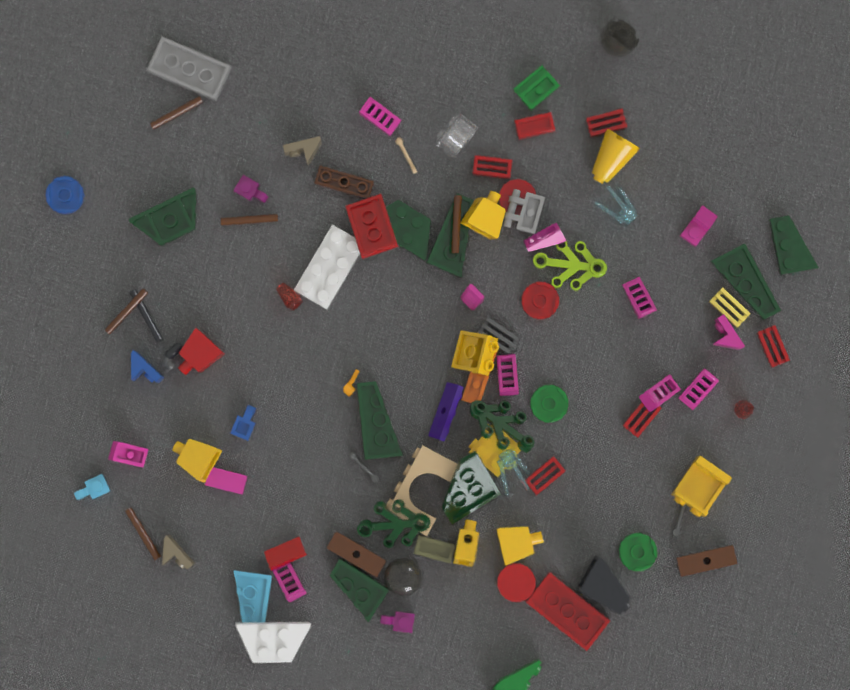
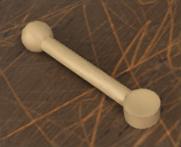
(399, 141)

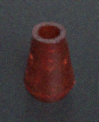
(289, 297)
(740, 411)

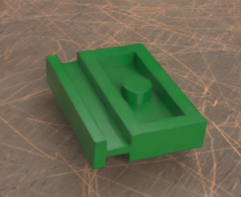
(536, 87)

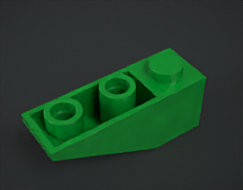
(519, 678)

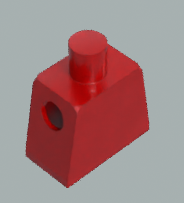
(198, 353)

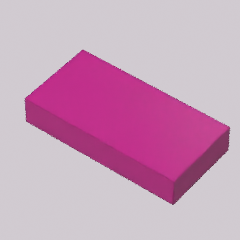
(226, 480)

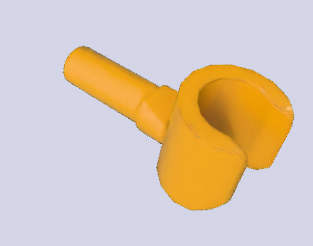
(348, 388)

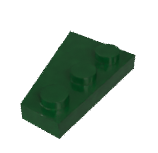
(789, 247)
(359, 587)

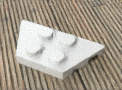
(272, 640)

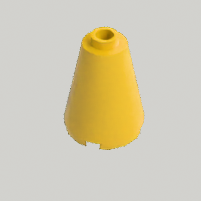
(612, 156)

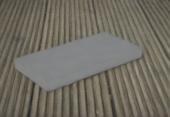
(188, 68)

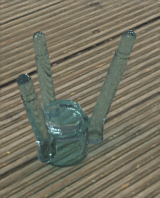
(627, 213)
(509, 460)

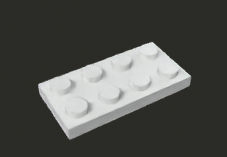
(328, 267)

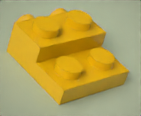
(475, 352)
(489, 452)

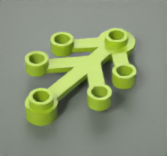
(573, 265)

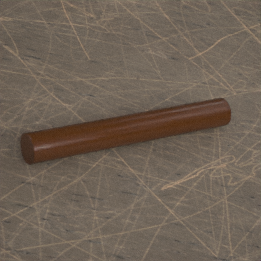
(175, 113)
(249, 219)
(456, 224)
(126, 311)
(142, 533)

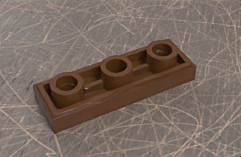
(332, 179)
(345, 547)
(718, 558)

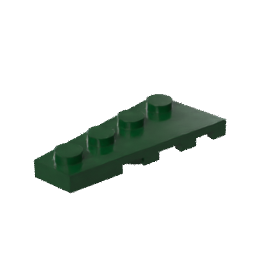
(441, 251)
(745, 277)
(376, 427)

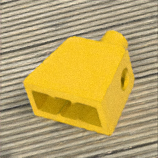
(485, 216)
(196, 458)
(517, 542)
(466, 552)

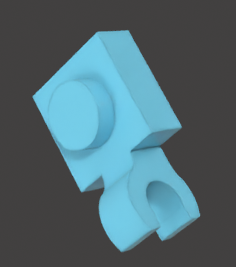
(95, 487)

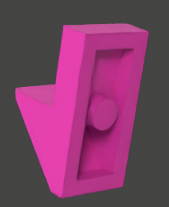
(698, 226)
(730, 338)
(128, 454)

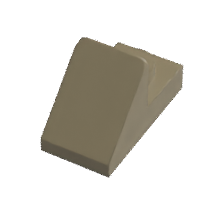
(308, 146)
(173, 549)

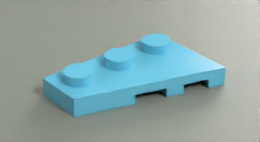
(253, 595)

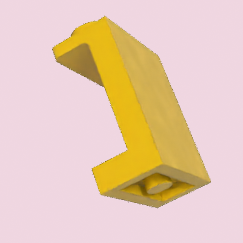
(700, 486)

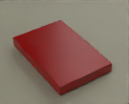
(371, 226)

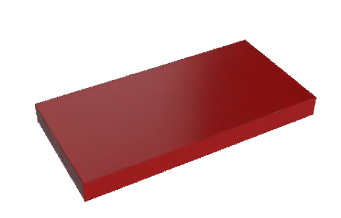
(568, 611)

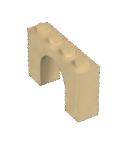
(425, 462)

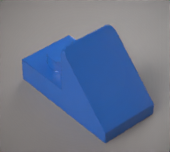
(139, 365)

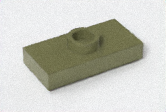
(434, 549)

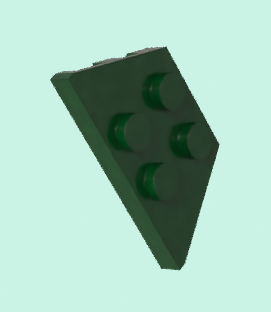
(169, 219)
(410, 228)

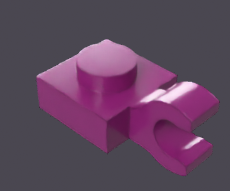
(248, 189)
(401, 621)

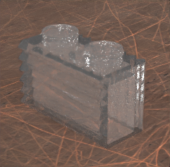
(456, 135)

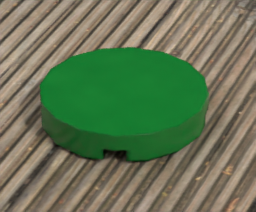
(549, 403)
(637, 552)

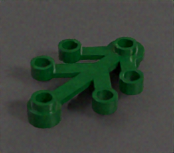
(481, 411)
(395, 523)

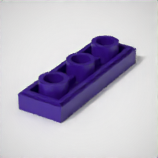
(446, 411)

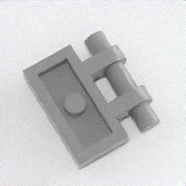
(529, 214)

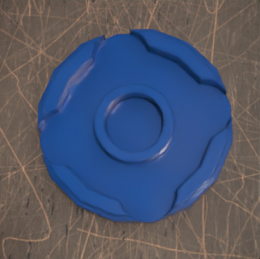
(65, 195)

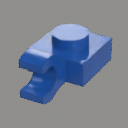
(243, 425)

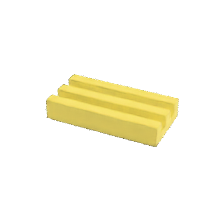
(741, 318)

